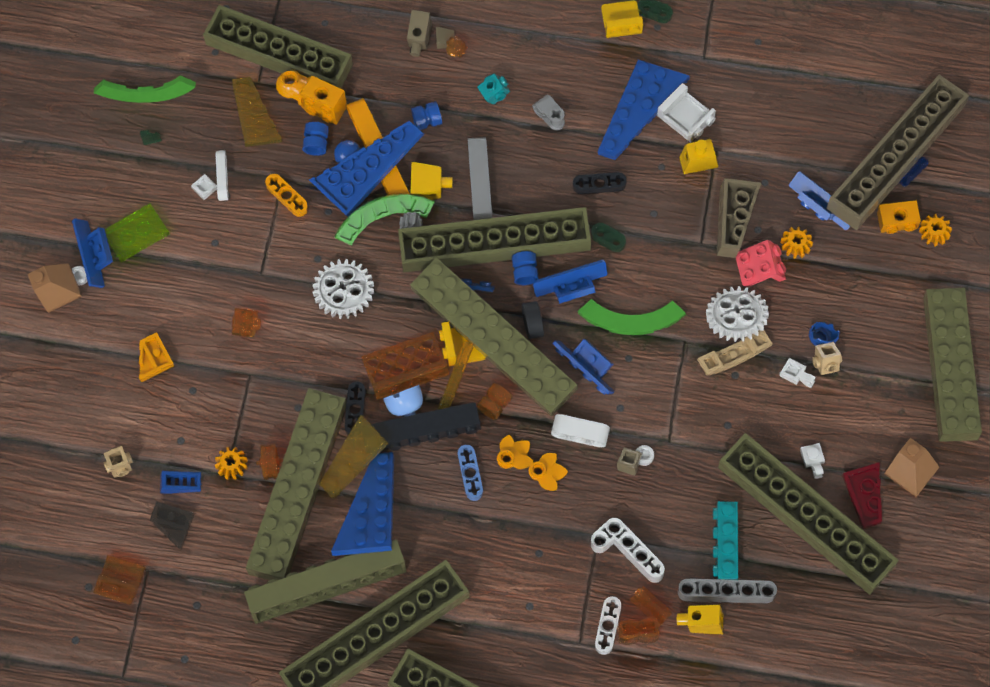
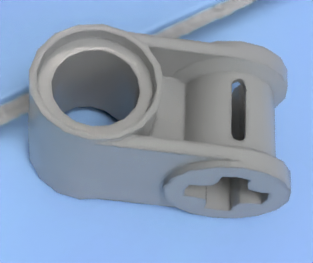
(550, 112)

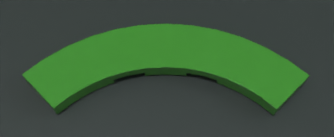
(145, 94)
(380, 208)
(631, 324)

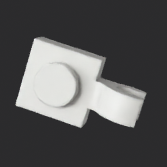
(795, 371)
(813, 458)

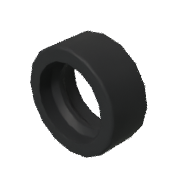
(532, 320)

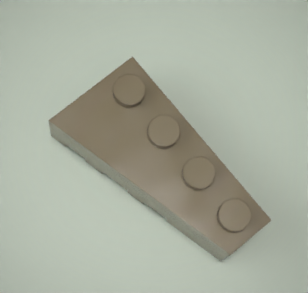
(735, 210)

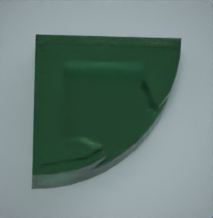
(149, 138)

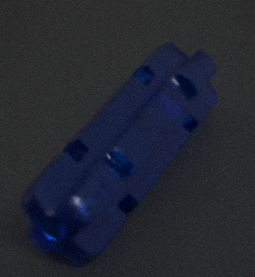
(921, 164)

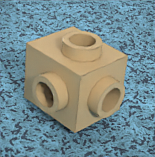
(827, 358)
(118, 462)

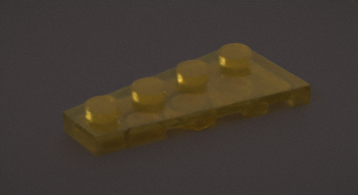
(253, 115)

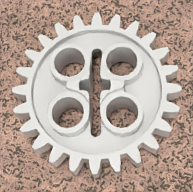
(350, 302)
(741, 309)

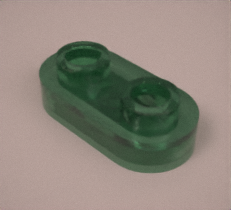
(655, 10)
(609, 237)

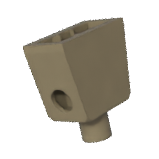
(419, 32)

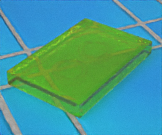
(136, 232)

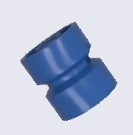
(424, 116)
(314, 140)
(525, 268)

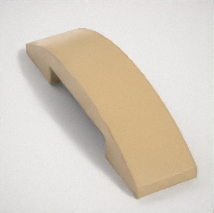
(734, 354)

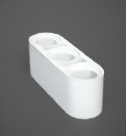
(580, 430)

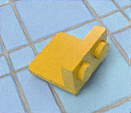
(621, 19)
(453, 344)

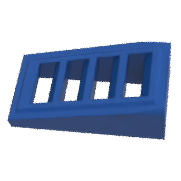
(172, 475)

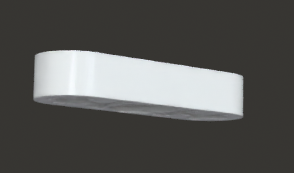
(222, 175)
(610, 640)

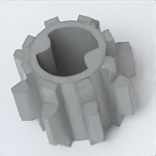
(410, 220)

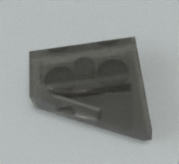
(172, 522)

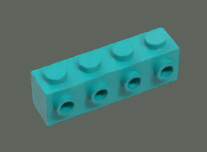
(726, 540)

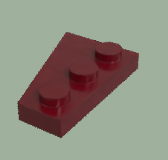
(864, 490)

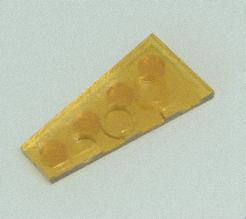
(355, 454)

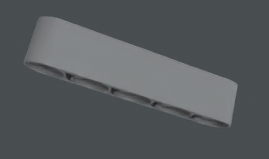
(479, 178)
(736, 586)

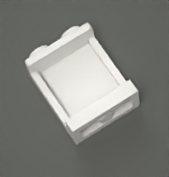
(685, 114)

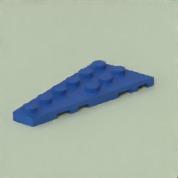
(639, 105)
(371, 512)

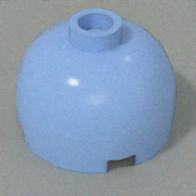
(405, 402)

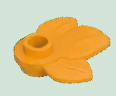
(516, 452)
(550, 471)

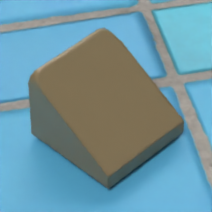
(442, 36)
(629, 461)

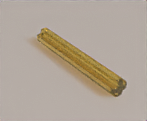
(456, 375)

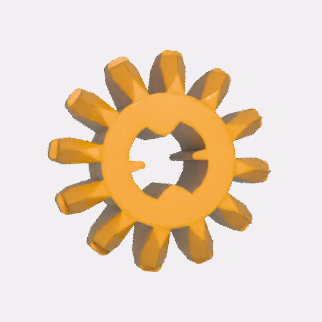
(942, 227)
(793, 248)
(225, 458)

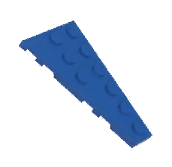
(362, 171)

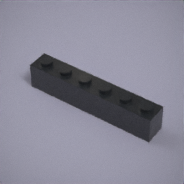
(429, 426)

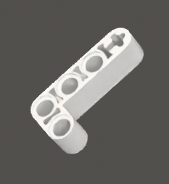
(630, 552)

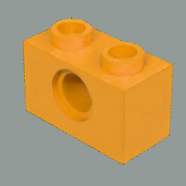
(906, 210)

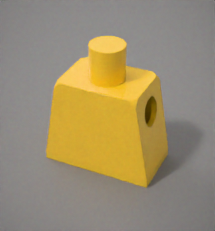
(698, 156)
(428, 180)
(709, 618)

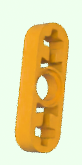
(288, 203)

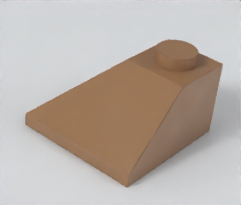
(55, 285)
(912, 467)

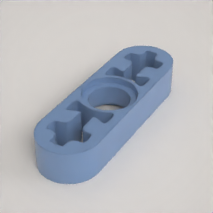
(478, 484)

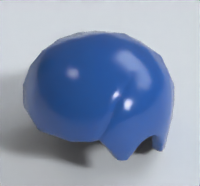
(345, 149)
(823, 333)

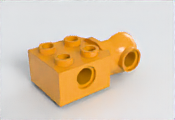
(313, 95)

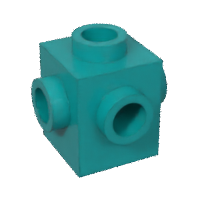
(494, 88)

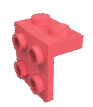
(760, 263)

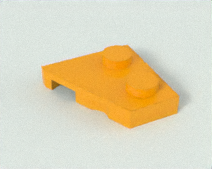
(153, 357)

